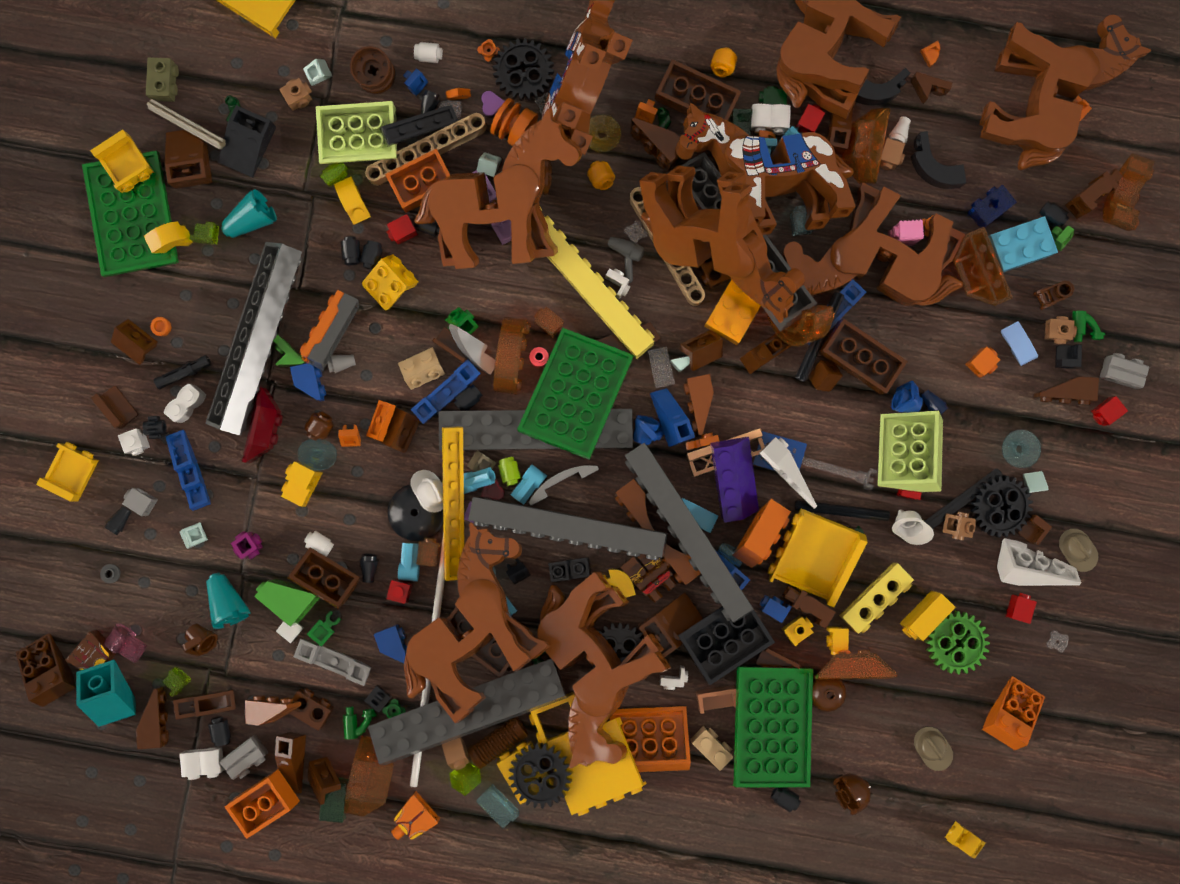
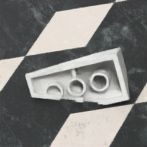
(782, 462)
(1029, 568)

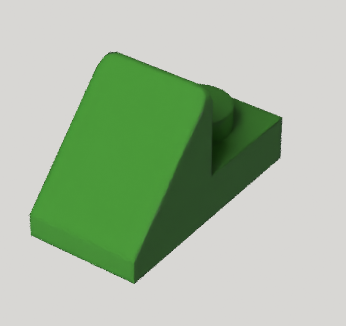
(291, 358)

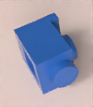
(774, 608)

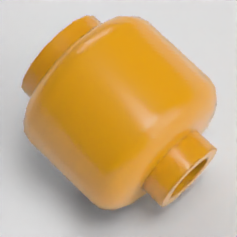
(723, 62)
(601, 175)

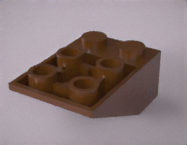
(657, 142)
(186, 160)
(670, 622)
(44, 671)

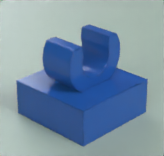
(415, 81)

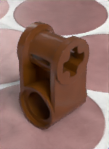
(1051, 295)

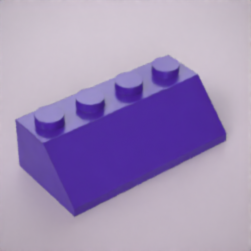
(734, 478)

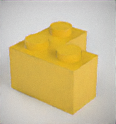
(300, 483)

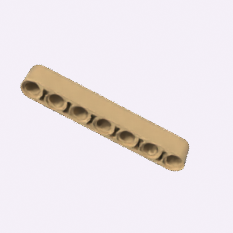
(433, 141)
(678, 272)

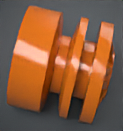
(512, 122)

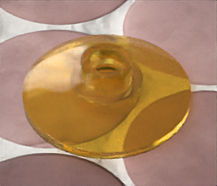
(607, 125)

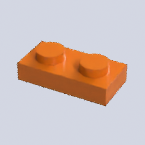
(381, 420)

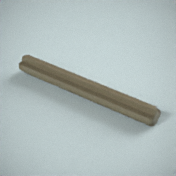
(186, 124)

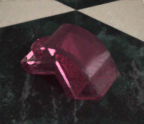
(123, 641)

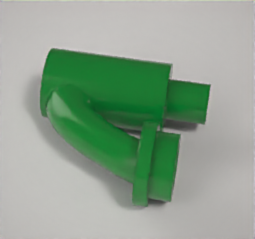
(1081, 319)
(351, 730)

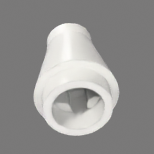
(901, 130)

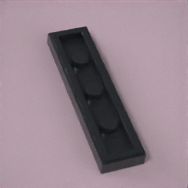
(418, 125)

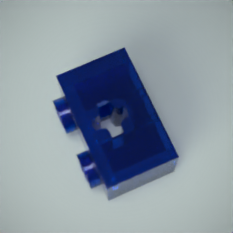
(1001, 202)

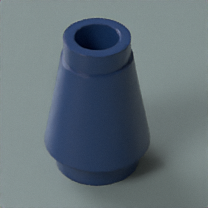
(933, 402)

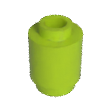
(509, 471)

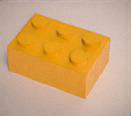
(732, 314)

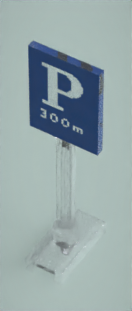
(797, 451)

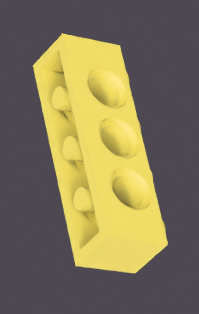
(902, 582)

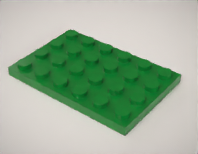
(125, 218)
(575, 393)
(773, 727)

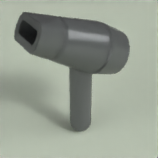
(630, 251)

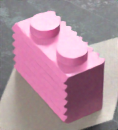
(907, 232)

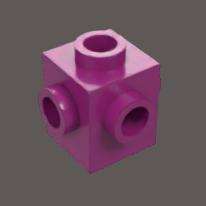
(240, 545)

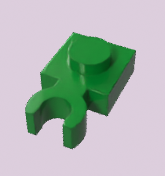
(322, 631)

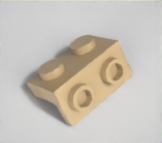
(421, 368)

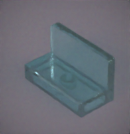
(498, 806)

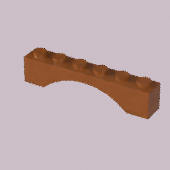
(634, 500)

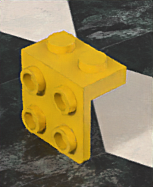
(389, 281)

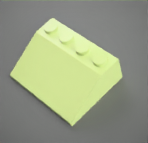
(354, 132)
(911, 451)

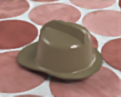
(1078, 550)
(933, 748)

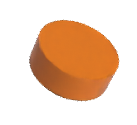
(160, 326)

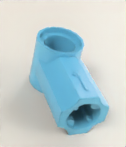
(478, 479)
(530, 481)
(408, 569)

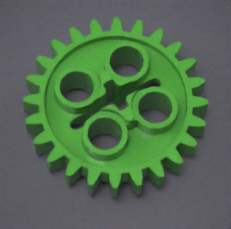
(969, 655)

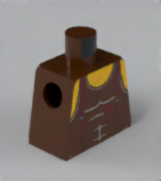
(90, 651)

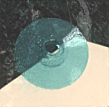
(1030, 448)
(317, 454)

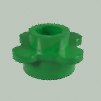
(393, 705)

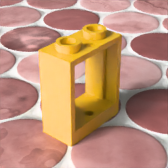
(535, 720)

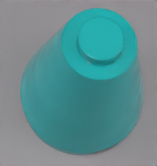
(248, 215)
(224, 602)

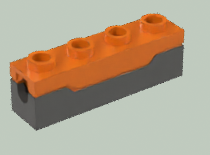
(329, 330)

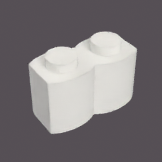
(770, 118)
(187, 400)
(201, 762)

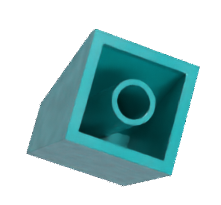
(104, 694)

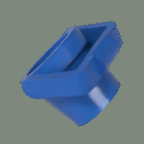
(905, 400)
(646, 430)

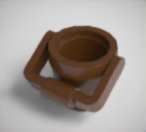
(199, 640)

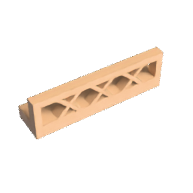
(704, 452)

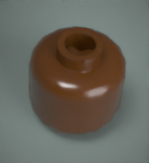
(319, 426)

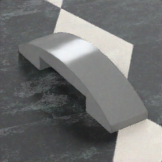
(541, 494)
(333, 660)

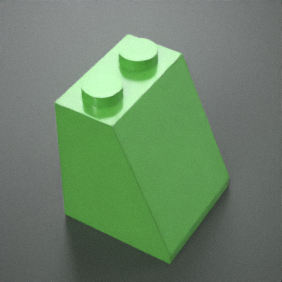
(286, 600)

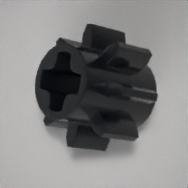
(154, 427)

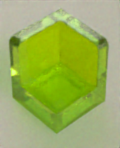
(205, 233)
(176, 681)
(465, 779)

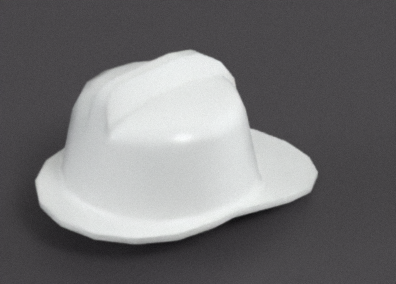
(428, 490)
(912, 528)

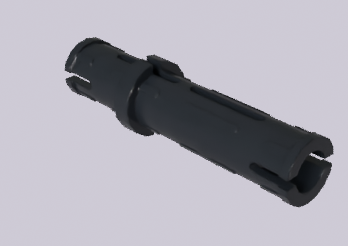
(177, 374)

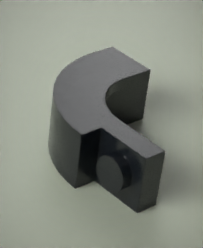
(879, 94)
(932, 171)

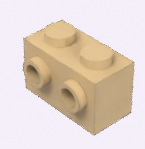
(716, 752)

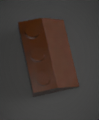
(324, 578)

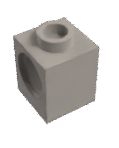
(139, 501)

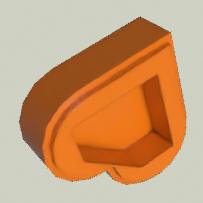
(458, 93)

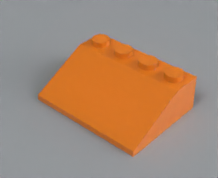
(656, 737)

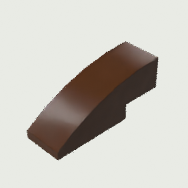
(204, 704)

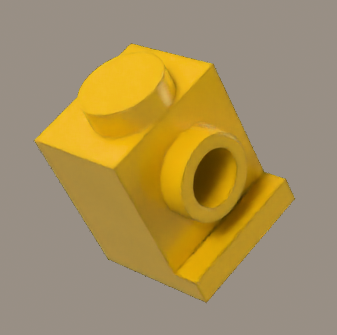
(791, 629)
(837, 639)

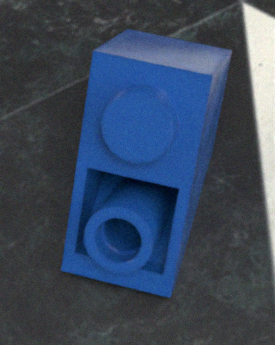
(308, 380)
(392, 643)

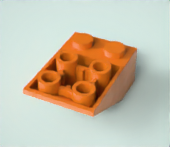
(1014, 714)

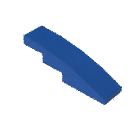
(188, 470)

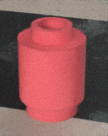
(539, 363)

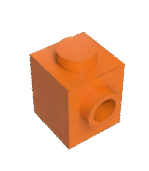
(983, 362)

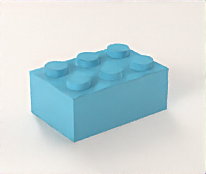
(1023, 244)

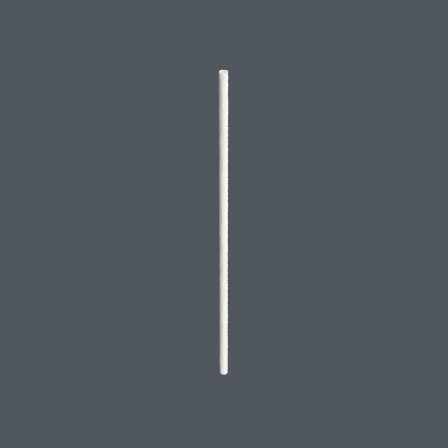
(426, 692)

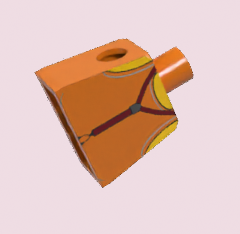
(414, 818)

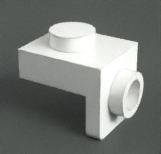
(617, 277)
(671, 682)

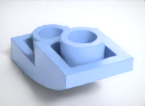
(1019, 343)

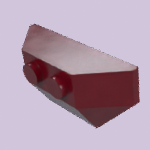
(263, 427)

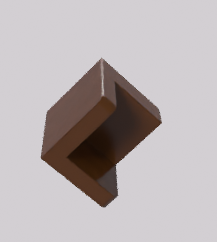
(825, 376)
(1034, 530)

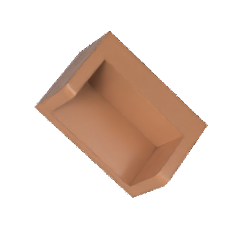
(716, 698)

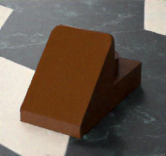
(924, 84)

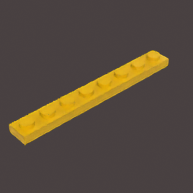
(453, 499)

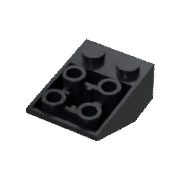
(245, 141)

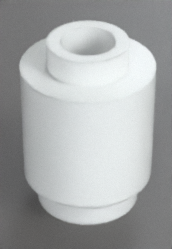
(428, 52)
(319, 543)

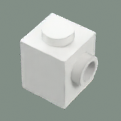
(134, 442)

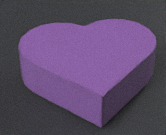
(491, 103)

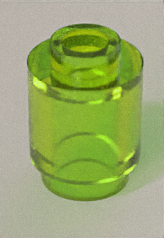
(334, 173)

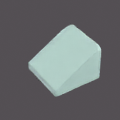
(317, 71)
(488, 164)
(680, 363)
(1035, 482)
(193, 535)

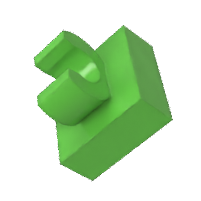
(1062, 236)

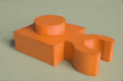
(705, 441)

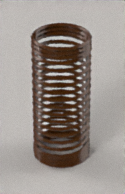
(510, 728)

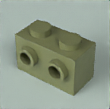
(161, 79)

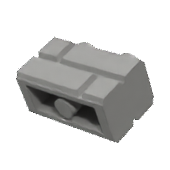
(1124, 372)
(243, 757)

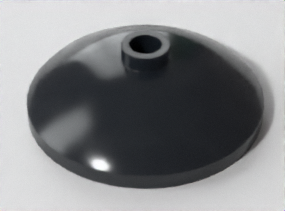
(405, 524)

